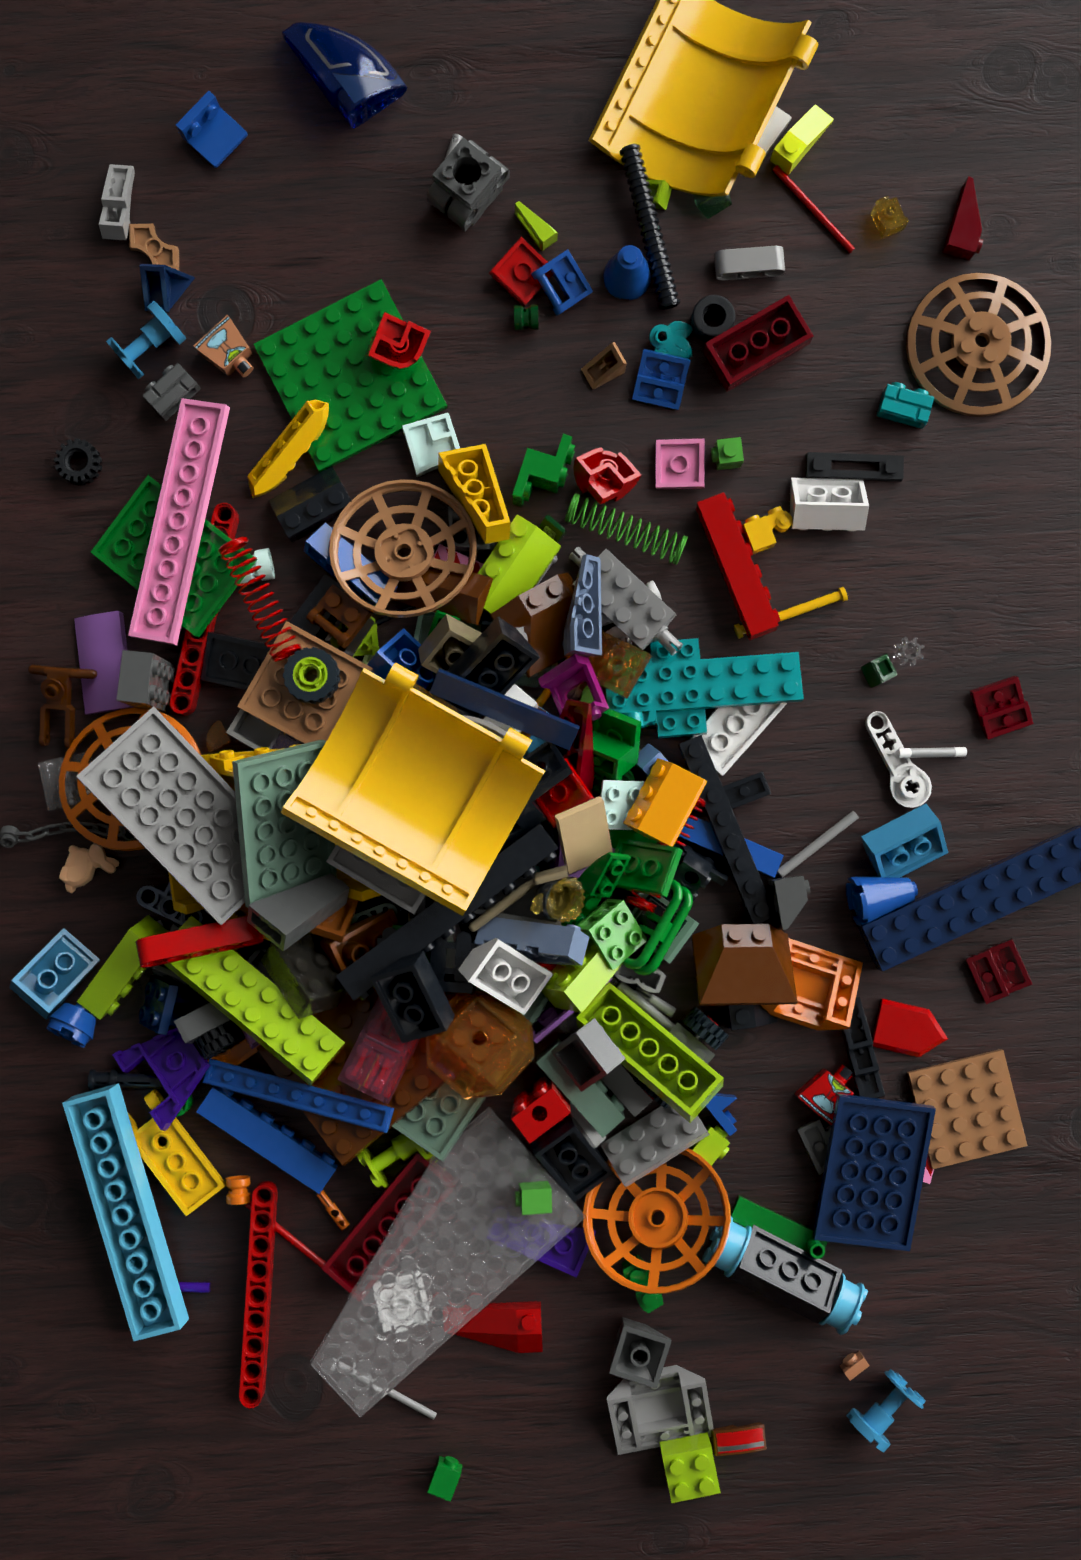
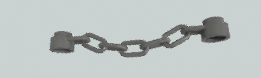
(10, 835)

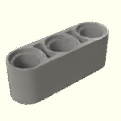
(749, 263)

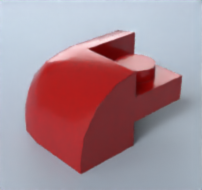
(397, 342)
(605, 474)

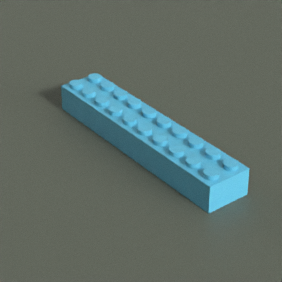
(126, 1212)

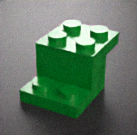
(543, 471)
(614, 746)

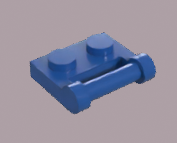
(569, 279)

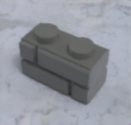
(167, 392)

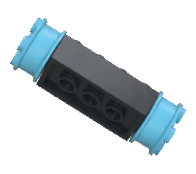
(788, 1276)

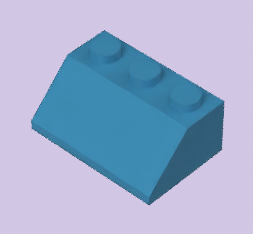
(905, 843)

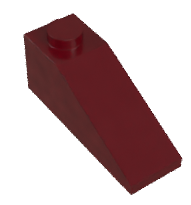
(966, 226)

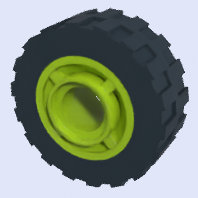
(301, 664)

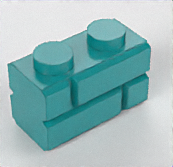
(905, 405)

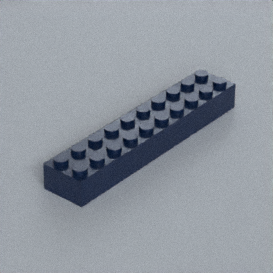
(975, 900)

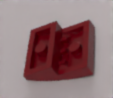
(1001, 707)
(999, 971)

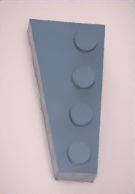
(538, 941)

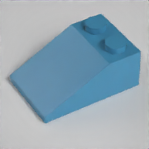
(54, 973)

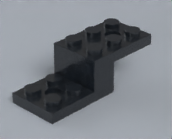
(556, 770)

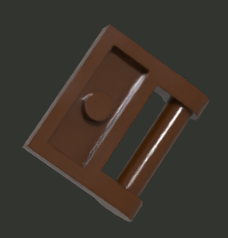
(342, 608)

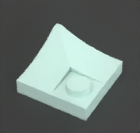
(427, 439)

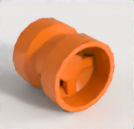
(238, 1190)

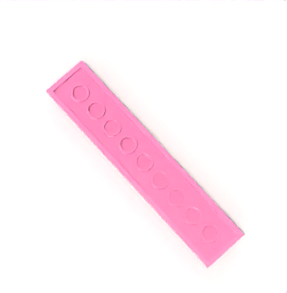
(179, 521)

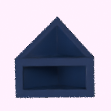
(163, 285)

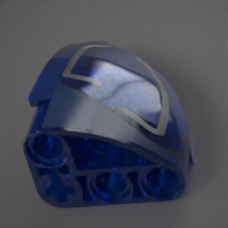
(346, 70)

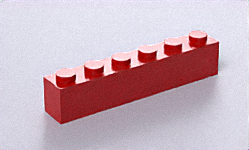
(737, 566)

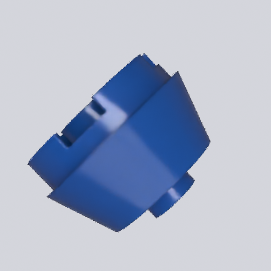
(73, 1024)

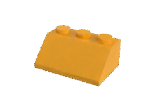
(664, 802)

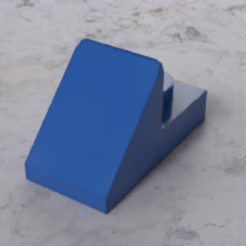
(716, 1105)

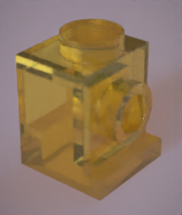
(885, 223)

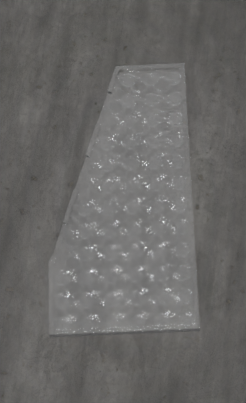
(441, 1262)

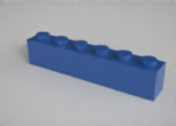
(268, 1138)

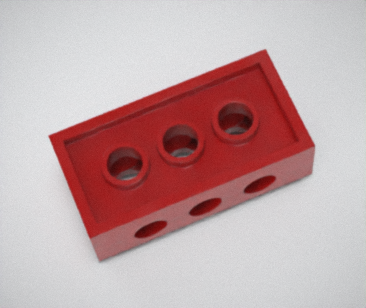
(535, 1120)

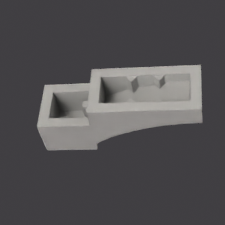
(116, 202)

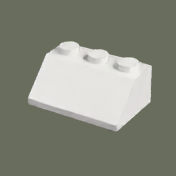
(828, 504)
(505, 974)

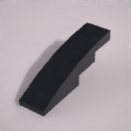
(861, 1055)

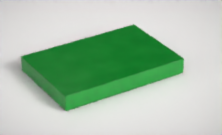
(649, 868)

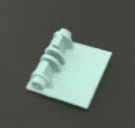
(618, 800)

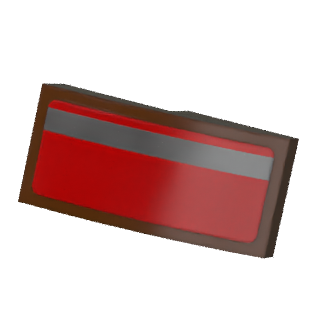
(738, 1440)

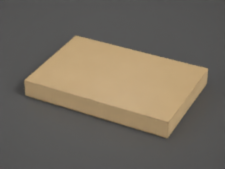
(583, 834)

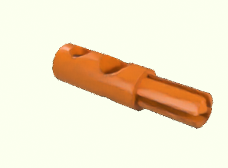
(340, 1220)

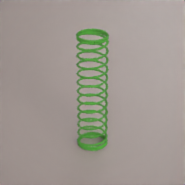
(571, 514)

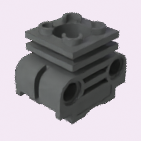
(462, 201)

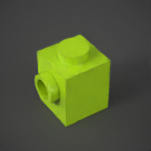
(712, 1146)

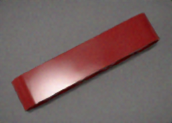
(196, 942)

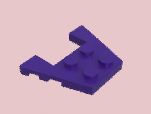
(176, 1066)

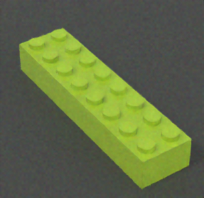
(260, 1010)

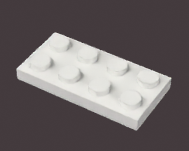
(734, 730)

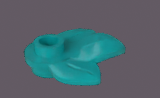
(675, 340)

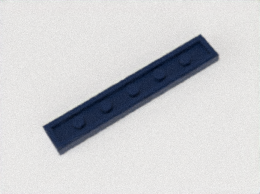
(504, 709)

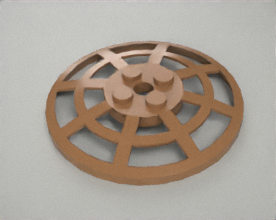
(969, 353)
(399, 537)

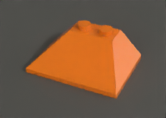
(824, 988)

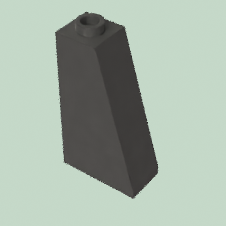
(298, 910)
(200, 1022)

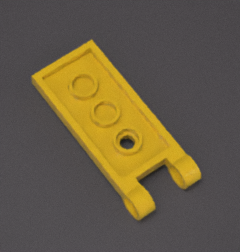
(179, 1163)

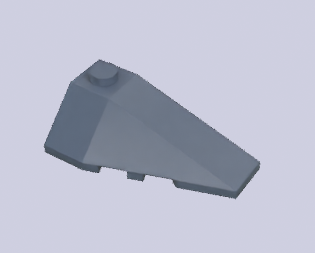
(584, 618)

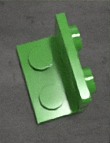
(613, 931)

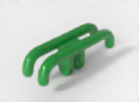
(664, 931)

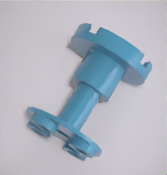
(154, 333)
(879, 1417)

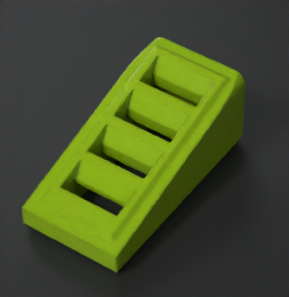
(538, 229)

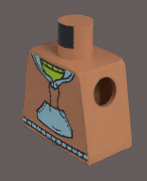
(225, 348)

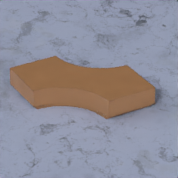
(145, 240)

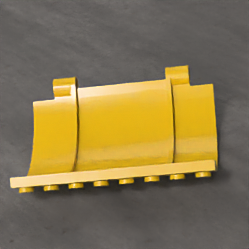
(701, 93)
(416, 788)

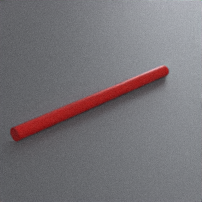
(815, 211)
(293, 1240)

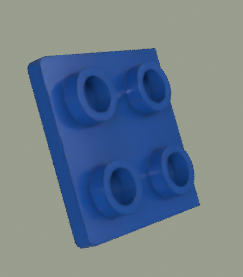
(211, 130)

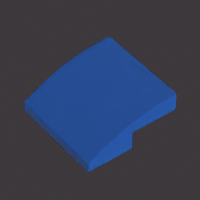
(661, 379)

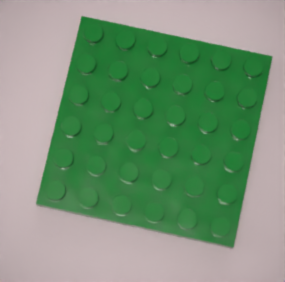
(328, 362)

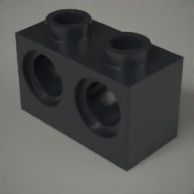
(691, 862)

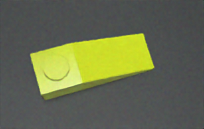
(800, 139)

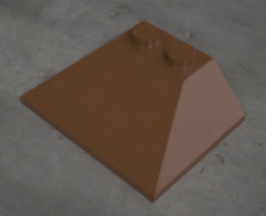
(543, 616)
(743, 965)

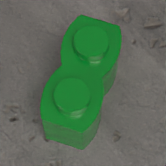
(647, 1302)

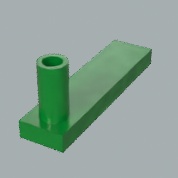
(750, 1213)

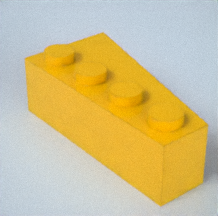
(475, 486)

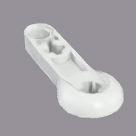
(900, 769)

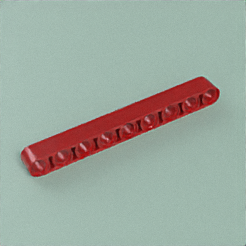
(191, 644)
(256, 1305)

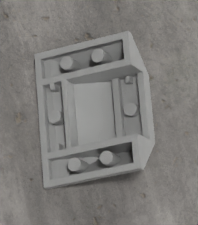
(650, 1415)

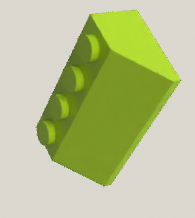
(517, 563)

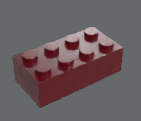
(758, 343)

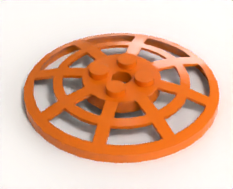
(87, 801)
(662, 1235)

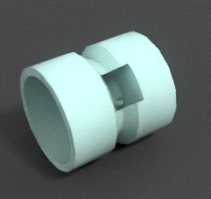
(267, 567)

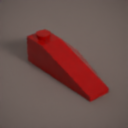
(507, 1326)

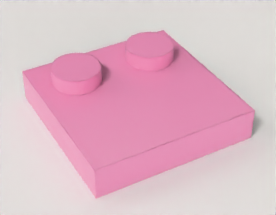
(680, 464)

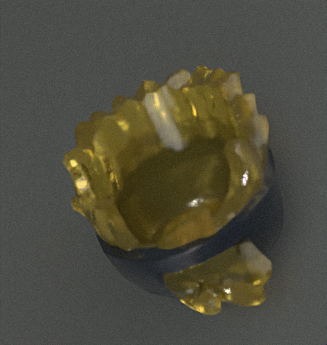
(559, 899)

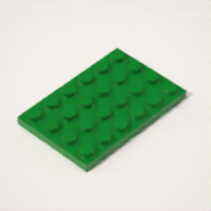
(126, 546)

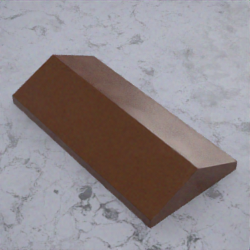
(465, 605)

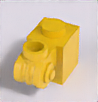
(759, 530)

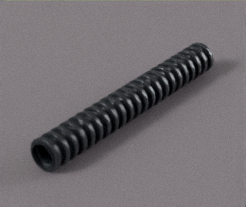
(649, 224)

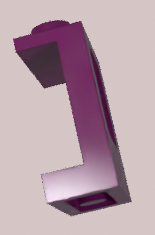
(570, 675)

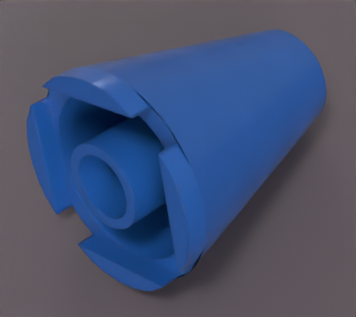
(627, 274)
(878, 896)

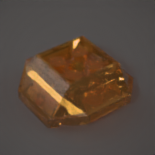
(485, 1068)

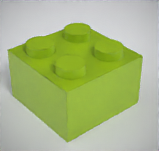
(690, 1467)

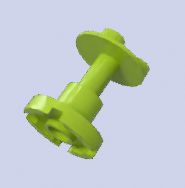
(401, 1147)

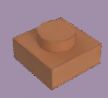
(854, 1364)

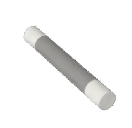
(931, 752)

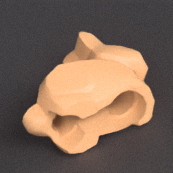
(82, 864)

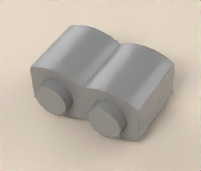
(650, 983)

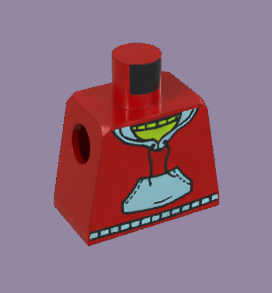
(822, 1091)

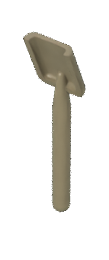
(538, 878)

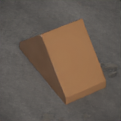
(605, 366)

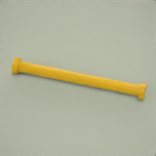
(802, 608)

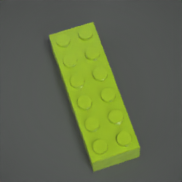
(654, 1053)

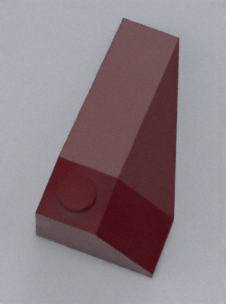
(581, 751)

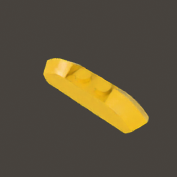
(288, 447)

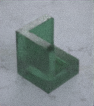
(712, 205)

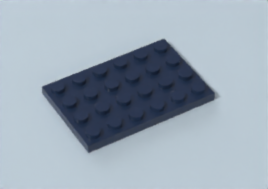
(873, 1172)

